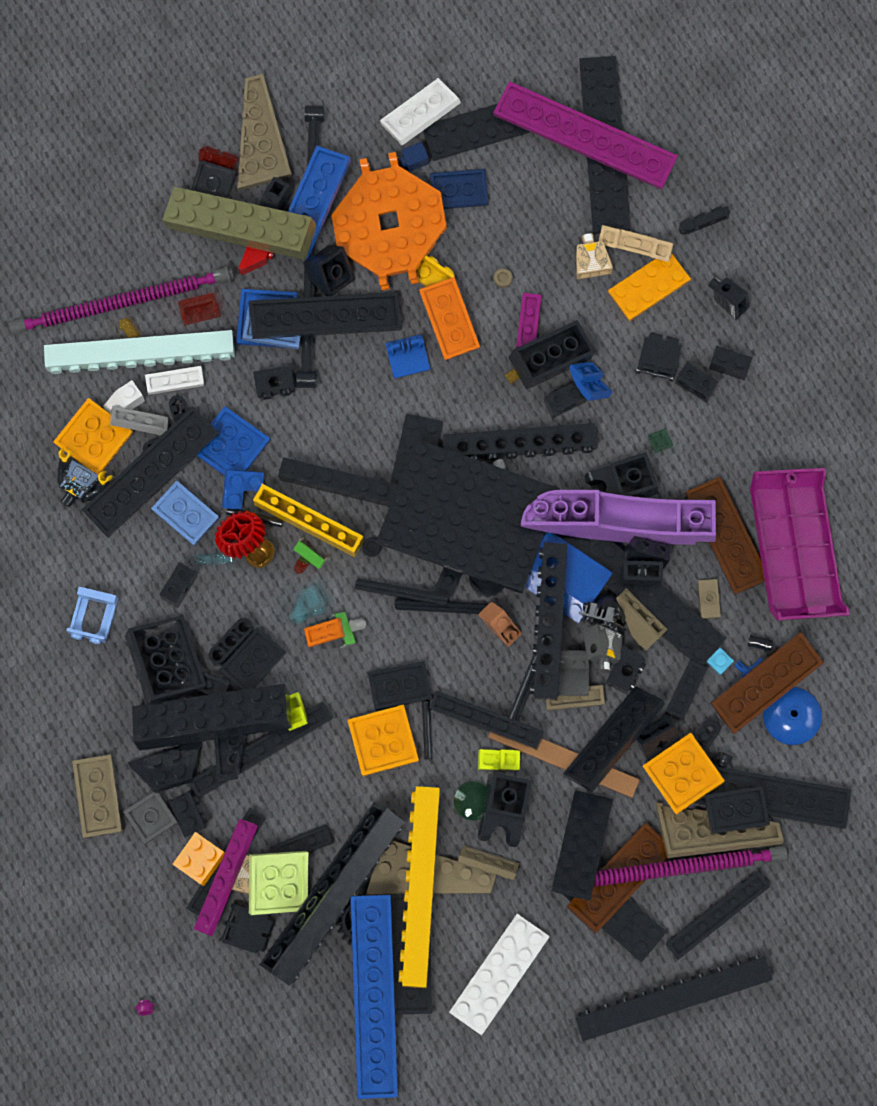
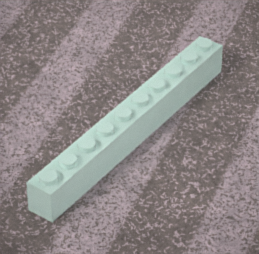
(139, 351)

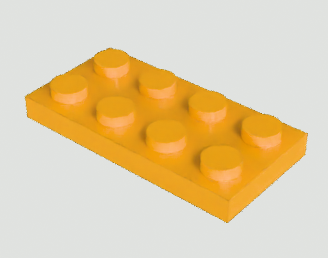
(648, 286)

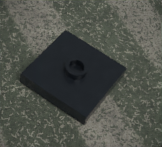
(213, 179)

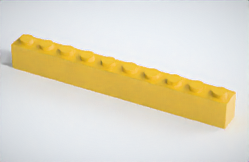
(420, 887)

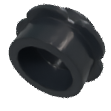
(723, 759)

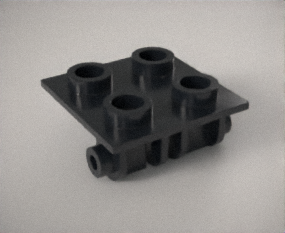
(602, 615)

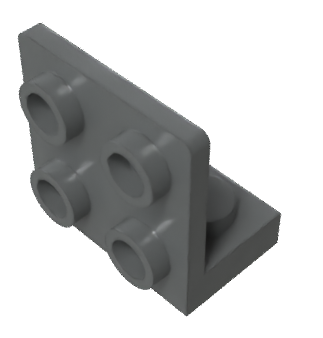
(573, 673)

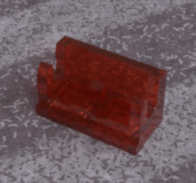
(199, 309)

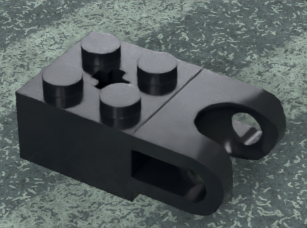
(618, 477)
(501, 812)

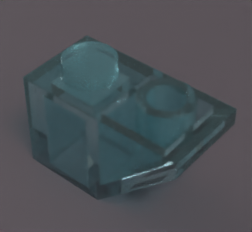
(307, 603)

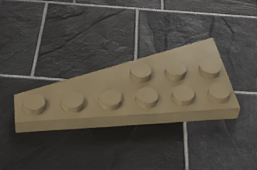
(261, 144)
(691, 835)
(449, 875)

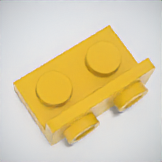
(431, 272)

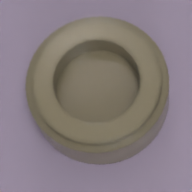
(502, 278)

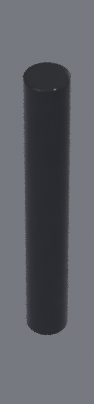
(267, 520)
(426, 730)

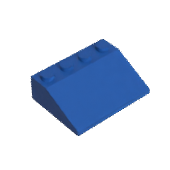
(583, 578)

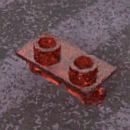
(212, 156)

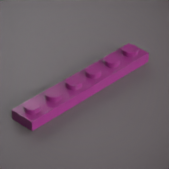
(225, 877)

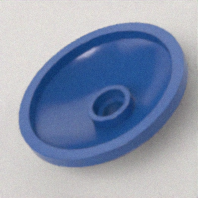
(793, 729)

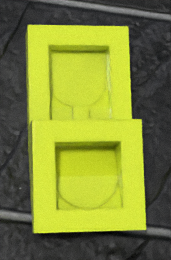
(298, 714)
(499, 760)

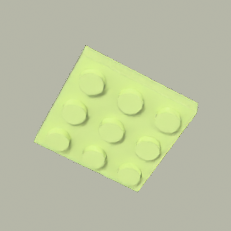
(277, 882)

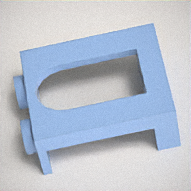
(76, 624)

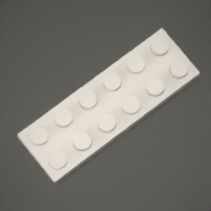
(499, 974)

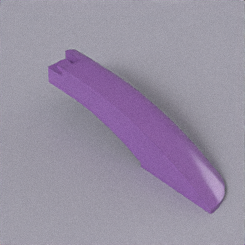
(621, 517)

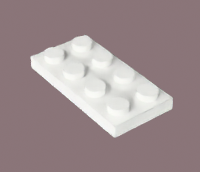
(420, 111)

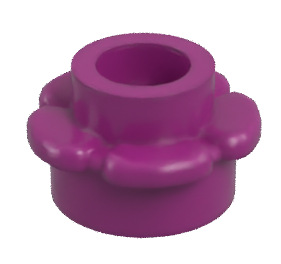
(144, 1007)

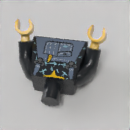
(78, 481)

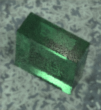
(660, 441)

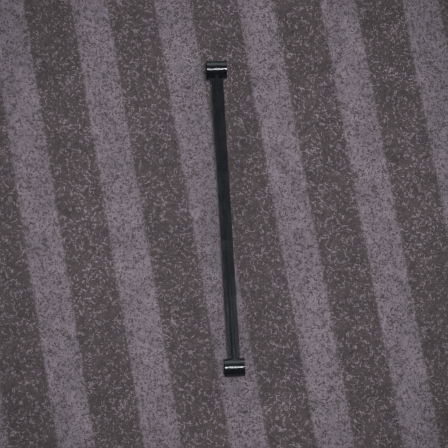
(306, 377)

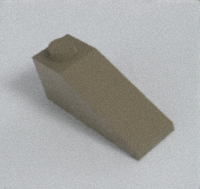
(641, 622)

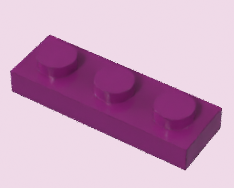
(528, 318)

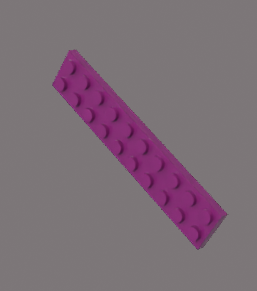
(585, 135)

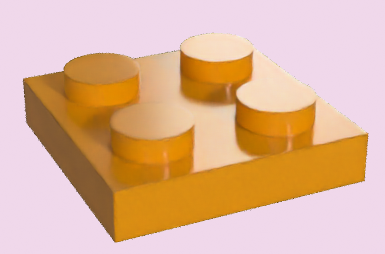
(199, 859)

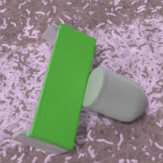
(349, 627)

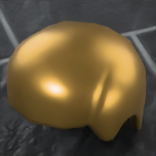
(266, 551)

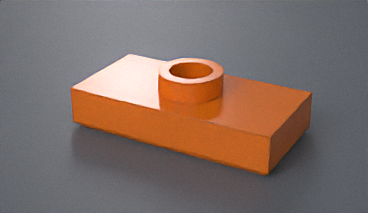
(324, 632)

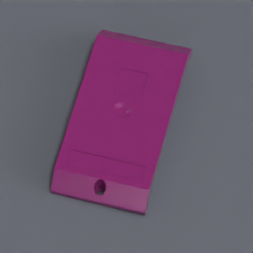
(796, 544)

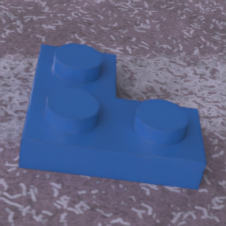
(236, 483)

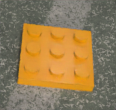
(92, 437)
(383, 740)
(683, 773)

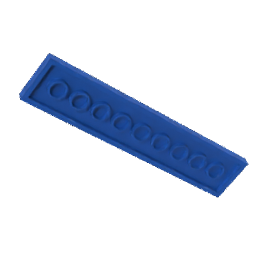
(374, 996)

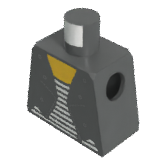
(602, 646)

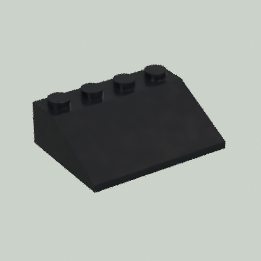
(165, 659)

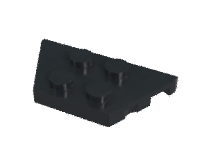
(168, 768)

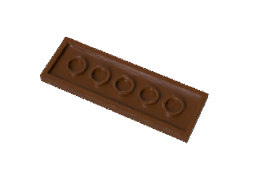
(732, 543)
(766, 682)
(641, 849)

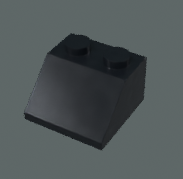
(329, 270)

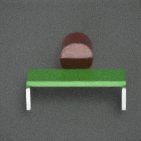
(308, 556)

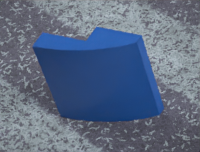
(588, 380)

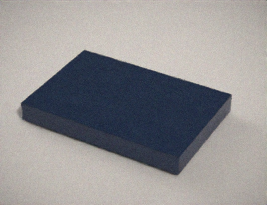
(461, 188)

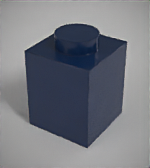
(414, 157)

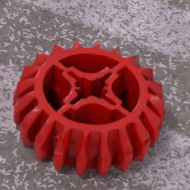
(240, 534)

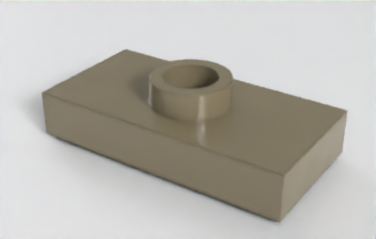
(709, 599)

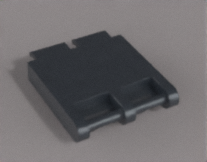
(659, 356)
(247, 930)

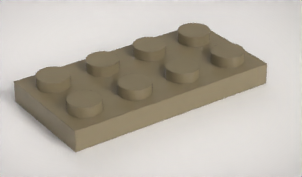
(97, 796)

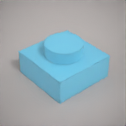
(720, 661)

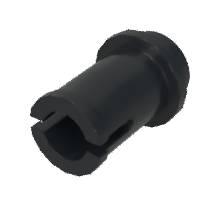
(760, 643)

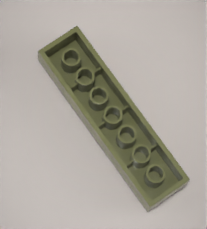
(239, 223)

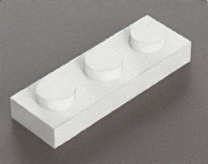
(174, 380)

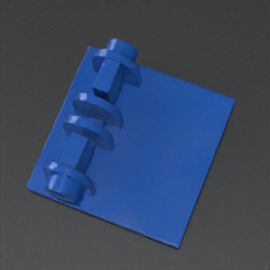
(407, 356)

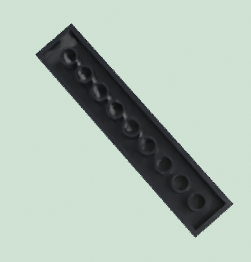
(332, 893)

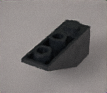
(276, 194)

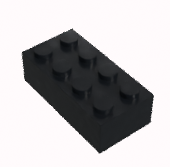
(551, 354)

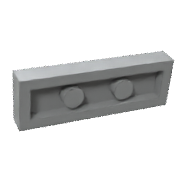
(138, 420)

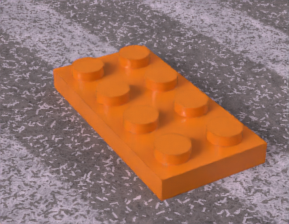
(449, 318)

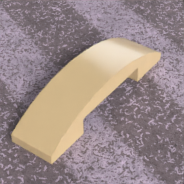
(636, 243)

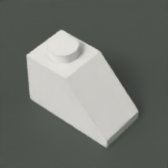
(125, 397)

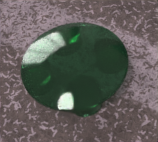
(469, 800)

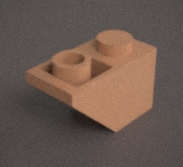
(499, 623)

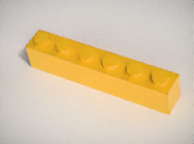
(308, 520)

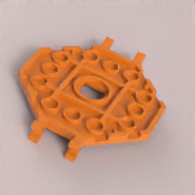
(395, 249)

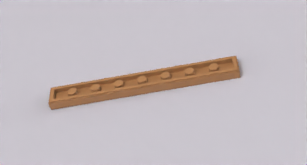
(563, 758)

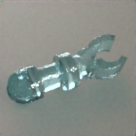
(213, 559)

